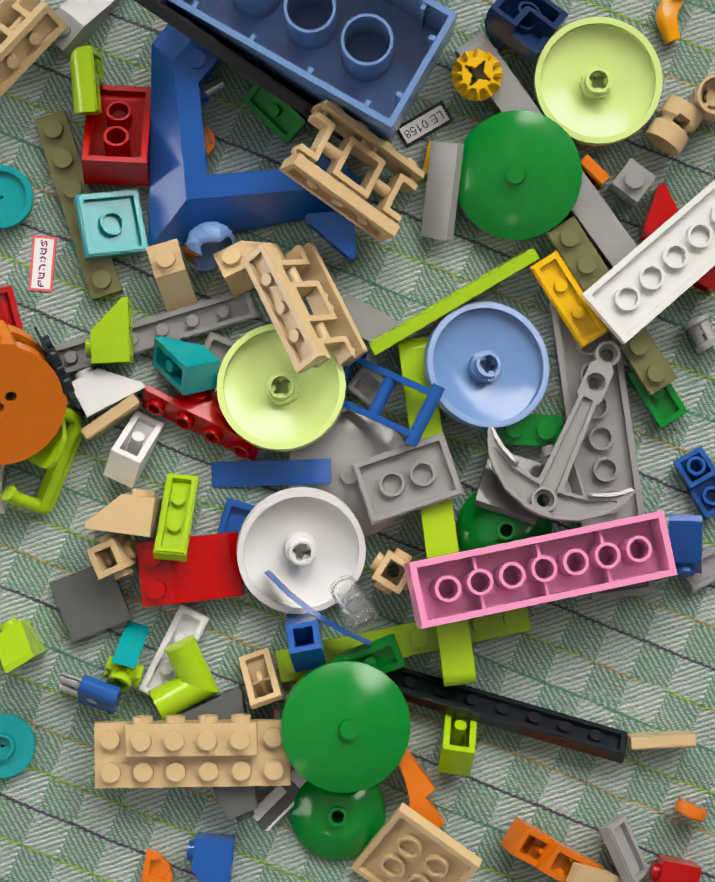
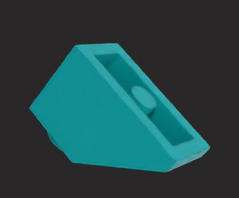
(186, 365)

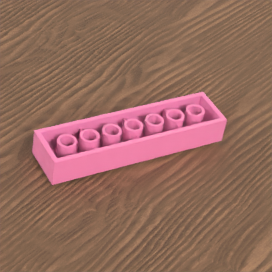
(540, 569)

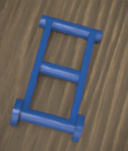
(383, 394)

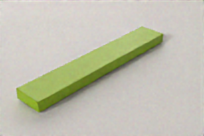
(451, 301)

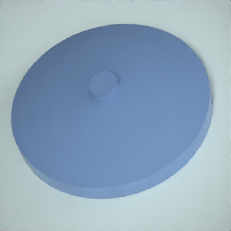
(488, 365)

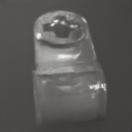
(352, 603)

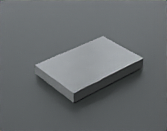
(407, 479)

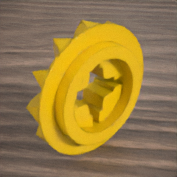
(482, 88)

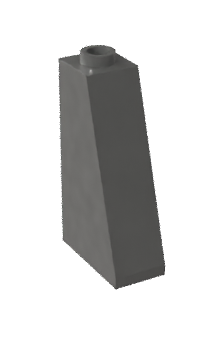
(235, 801)

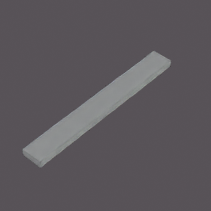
(175, 324)

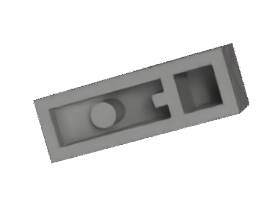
(82, 20)

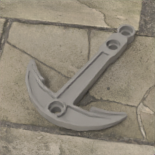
(552, 480)

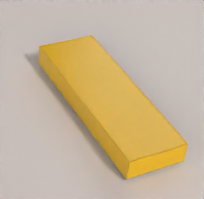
(566, 298)

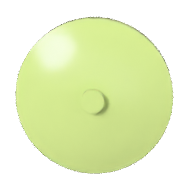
(598, 80)
(270, 400)

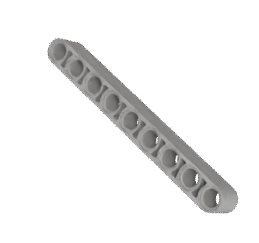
(590, 210)

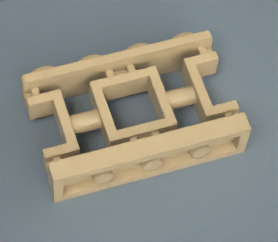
(25, 34)
(338, 189)
(304, 335)

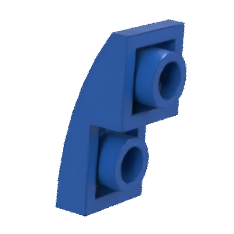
(699, 479)

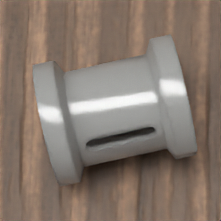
(697, 337)

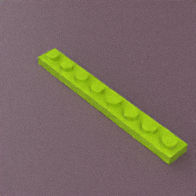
(415, 640)

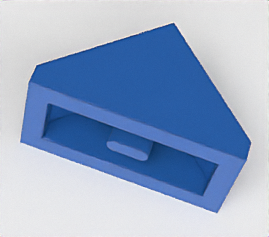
(335, 231)

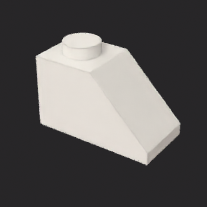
(103, 390)
(133, 449)

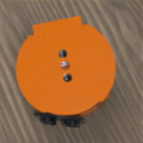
(31, 393)

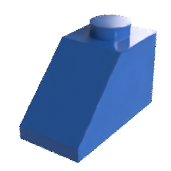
(686, 543)
(212, 856)

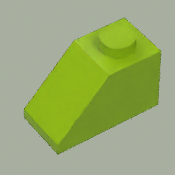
(113, 336)
(18, 644)
(457, 745)

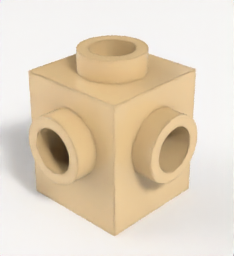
(114, 556)
(385, 582)

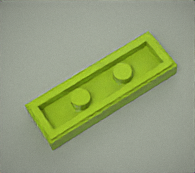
(176, 517)

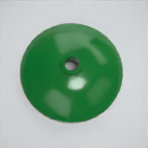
(481, 527)
(333, 839)

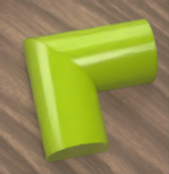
(86, 79)
(193, 679)

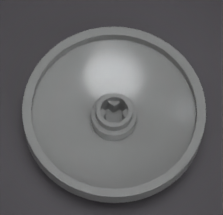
(347, 442)

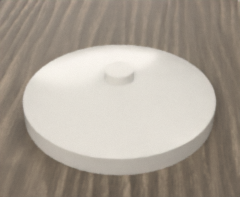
(305, 542)

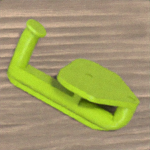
(57, 461)

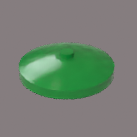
(519, 175)
(345, 726)

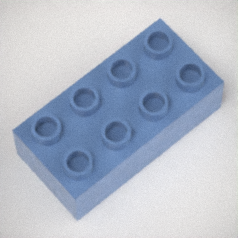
(343, 51)

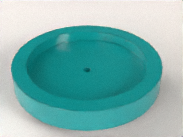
(17, 197)
(18, 744)

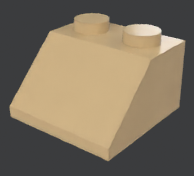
(129, 514)

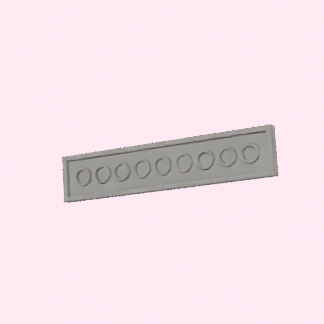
(608, 449)

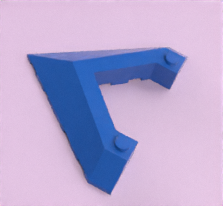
(179, 176)

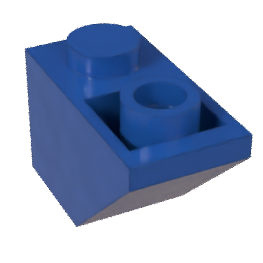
(305, 641)

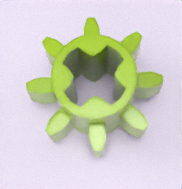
(122, 675)

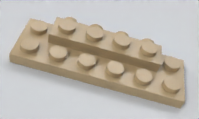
(190, 752)

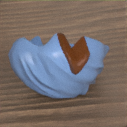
(204, 242)

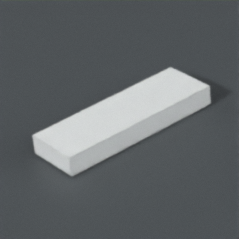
(185, 623)

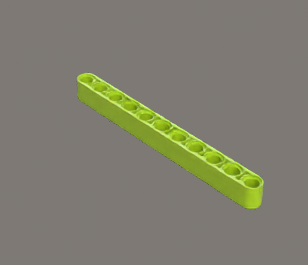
(437, 524)

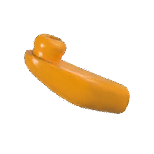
(667, 20)

